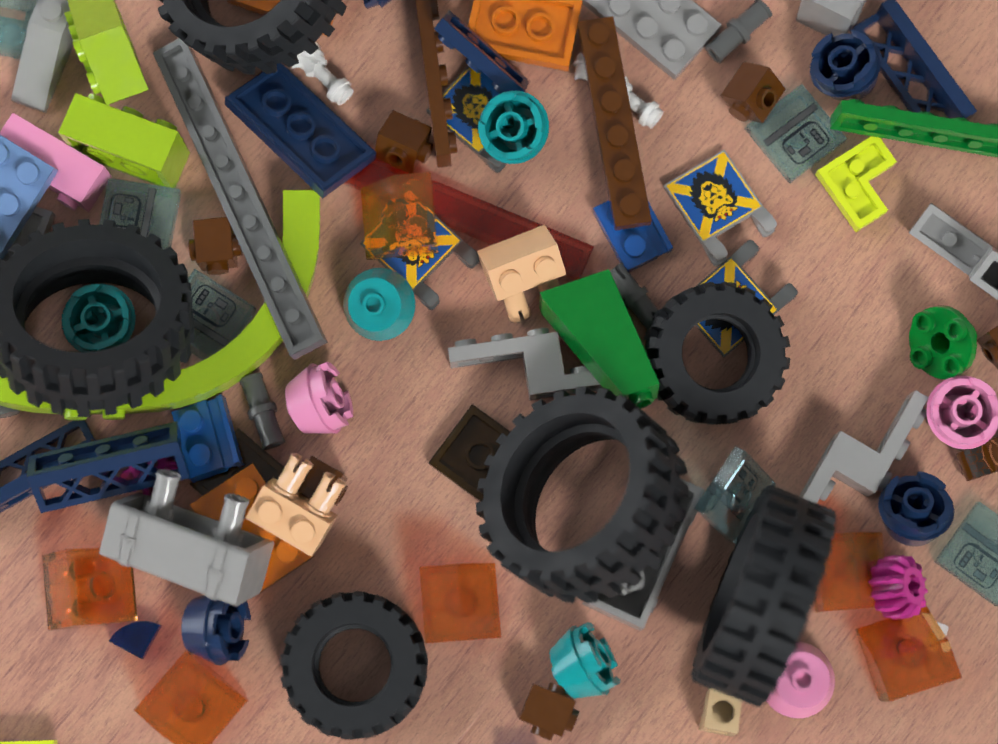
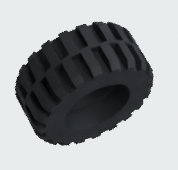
(763, 343)
(303, 655)

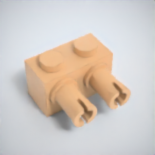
(520, 265)
(293, 515)

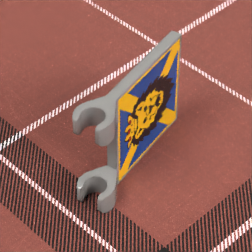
(715, 200)

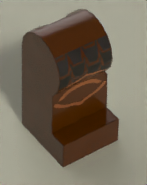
(979, 460)

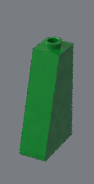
(602, 335)

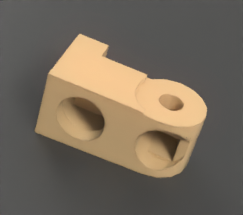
(720, 713)

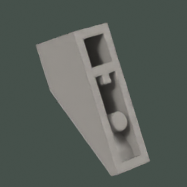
(43, 55)

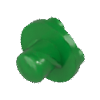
(942, 342)

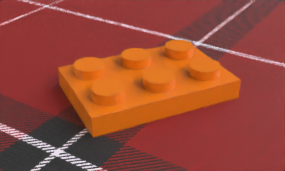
(528, 29)
(248, 484)

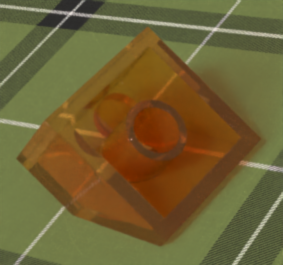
(399, 217)
(848, 572)
(87, 590)
(460, 602)
(907, 655)
(191, 702)

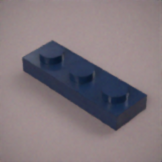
(479, 54)

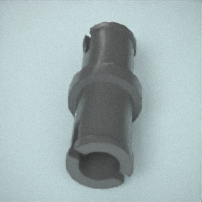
(738, 31)
(634, 296)
(262, 411)

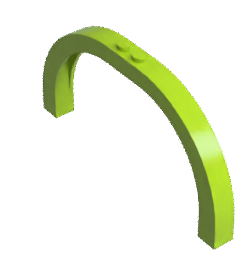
(243, 353)

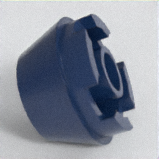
(845, 65)
(916, 509)
(215, 629)

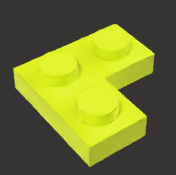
(849, 178)

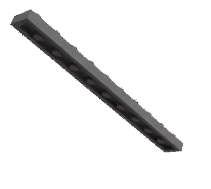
(240, 199)

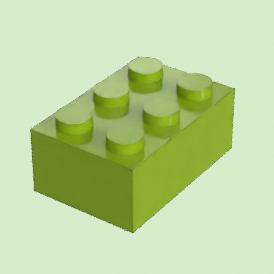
(105, 49)
(125, 140)

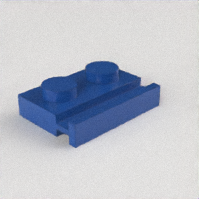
(633, 245)
(208, 438)

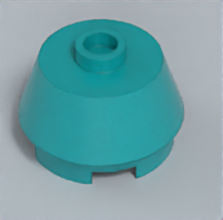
(513, 127)
(379, 304)
(98, 318)
(583, 663)

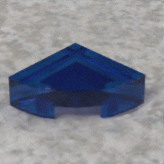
(136, 637)

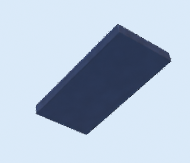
(300, 129)

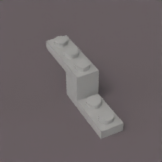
(959, 247)
(540, 357)
(861, 465)

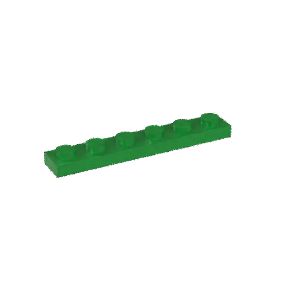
(915, 128)

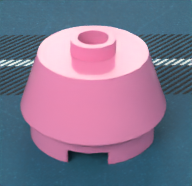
(317, 400)
(963, 412)
(805, 684)

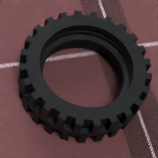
(263, 43)
(106, 376)
(634, 531)
(764, 596)

